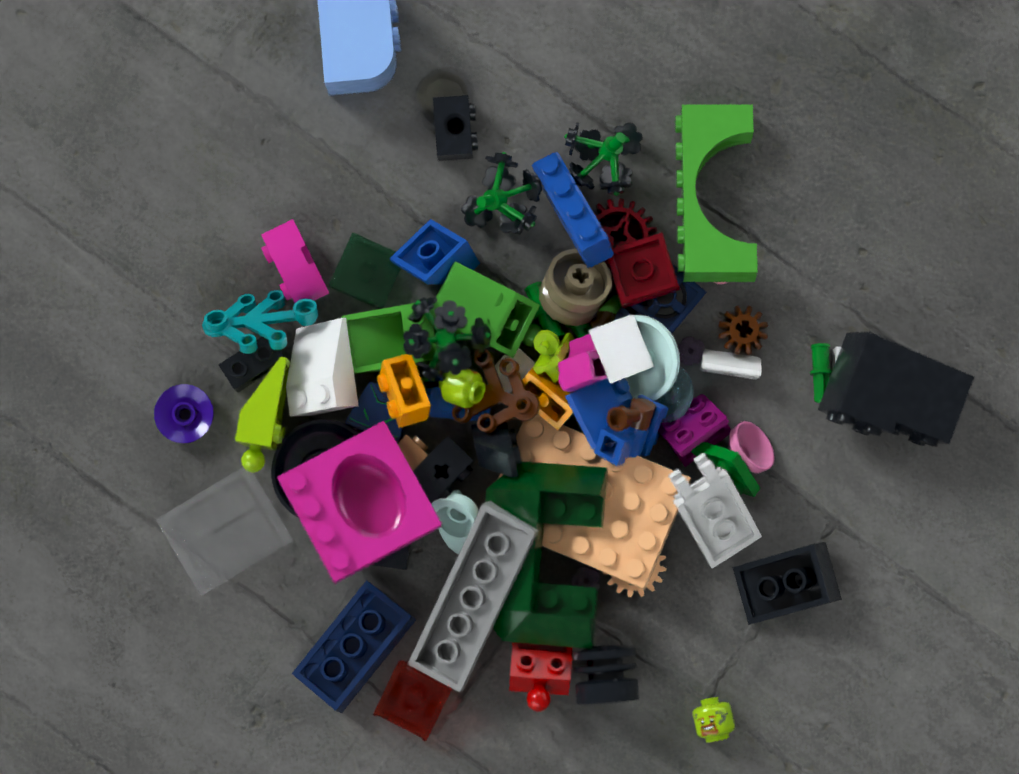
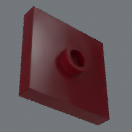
(643, 270)

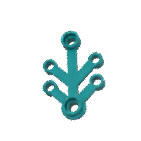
(221, 323)

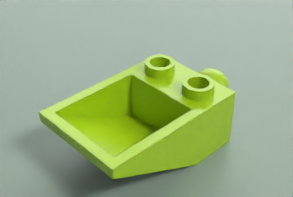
(262, 417)

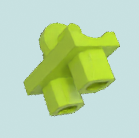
(551, 351)

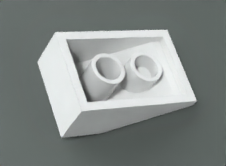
(321, 370)

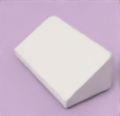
(730, 364)

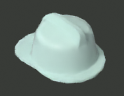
(457, 517)

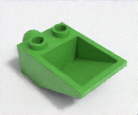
(501, 308)
(379, 336)

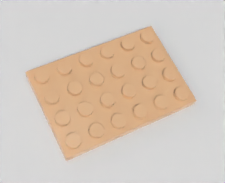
(636, 505)

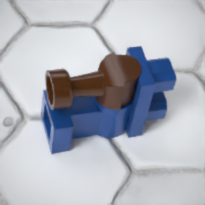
(631, 430)

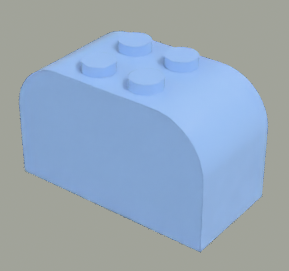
(358, 44)

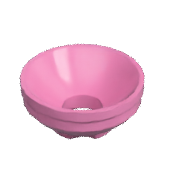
(752, 446)

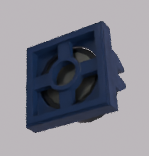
(672, 307)

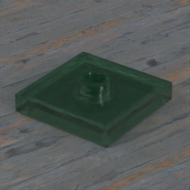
(365, 271)

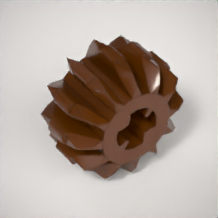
(752, 326)

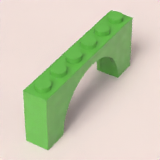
(706, 251)

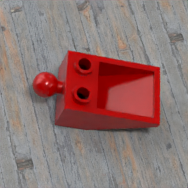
(540, 672)

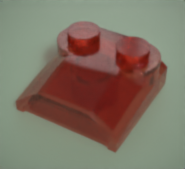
(412, 700)

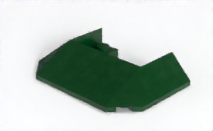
(539, 497)

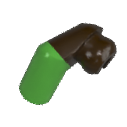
(607, 312)

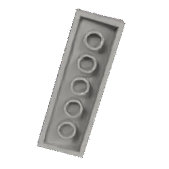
(473, 596)

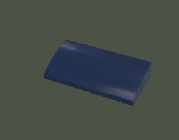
(353, 646)

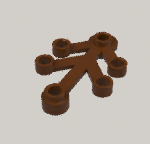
(495, 394)

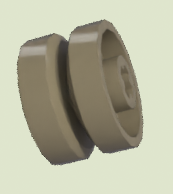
(573, 291)

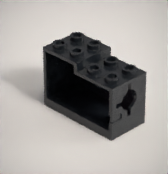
(894, 391)

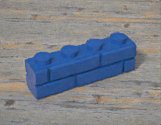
(573, 210)

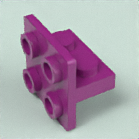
(698, 424)

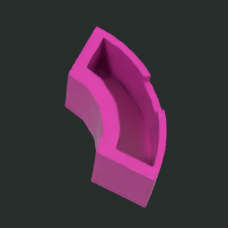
(294, 263)
(582, 365)

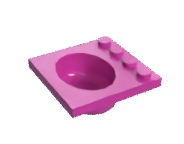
(359, 502)

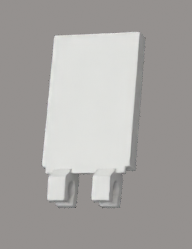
(714, 512)

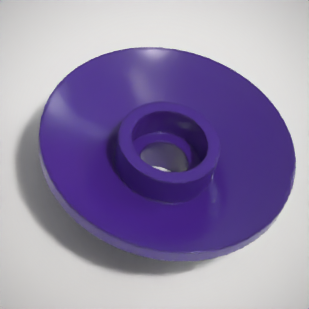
(168, 412)

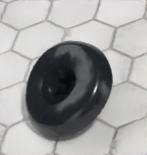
(304, 444)

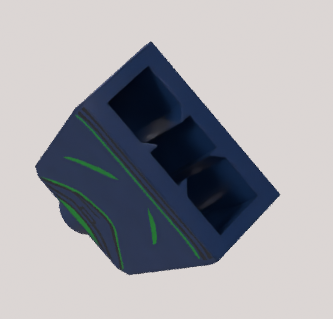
(372, 411)

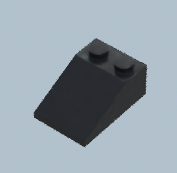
(787, 583)

